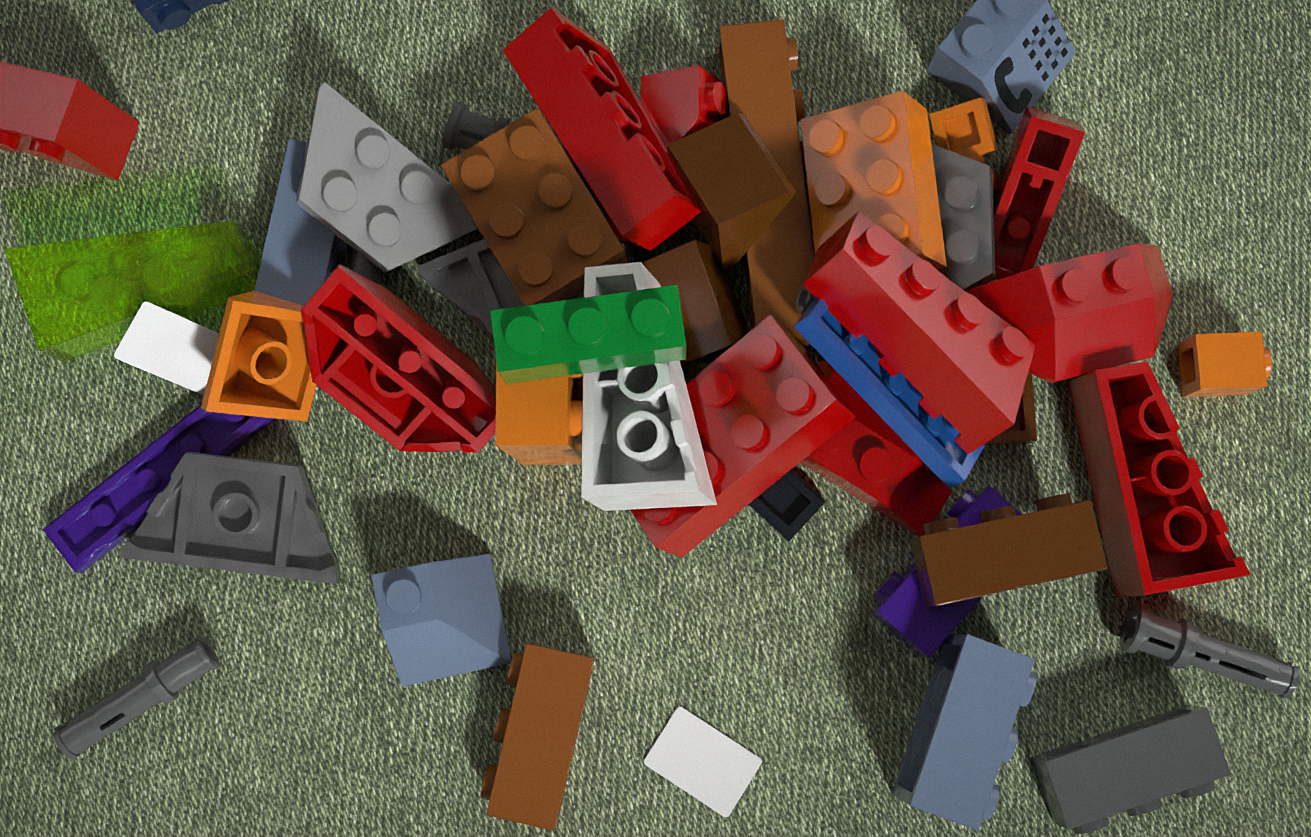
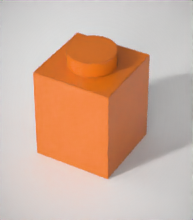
(1223, 364)

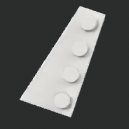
(639, 423)

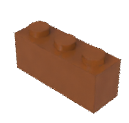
(537, 736)

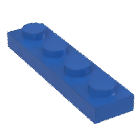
(888, 396)

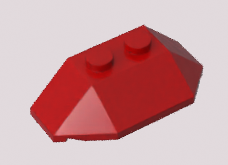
(1086, 309)
(395, 368)
(878, 465)

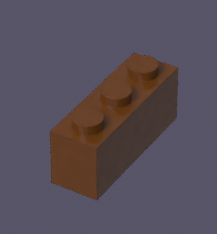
(1007, 550)

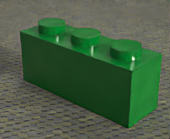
(588, 334)

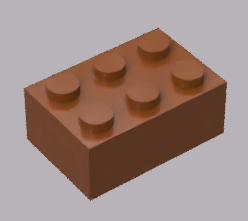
(533, 210)

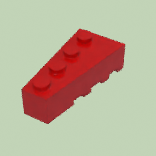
(62, 121)
(603, 128)
(925, 327)
(1146, 488)

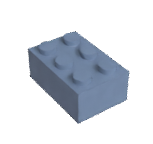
(965, 730)

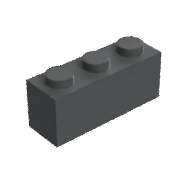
(1131, 768)

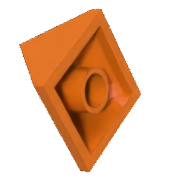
(261, 360)

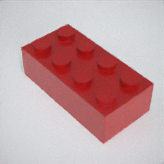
(756, 419)

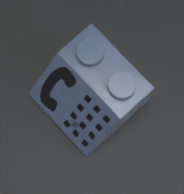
(1004, 55)

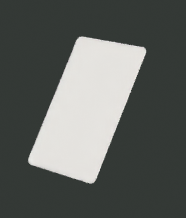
(169, 347)
(702, 761)

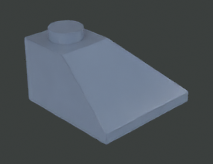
(442, 618)

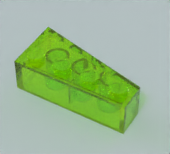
(91, 288)

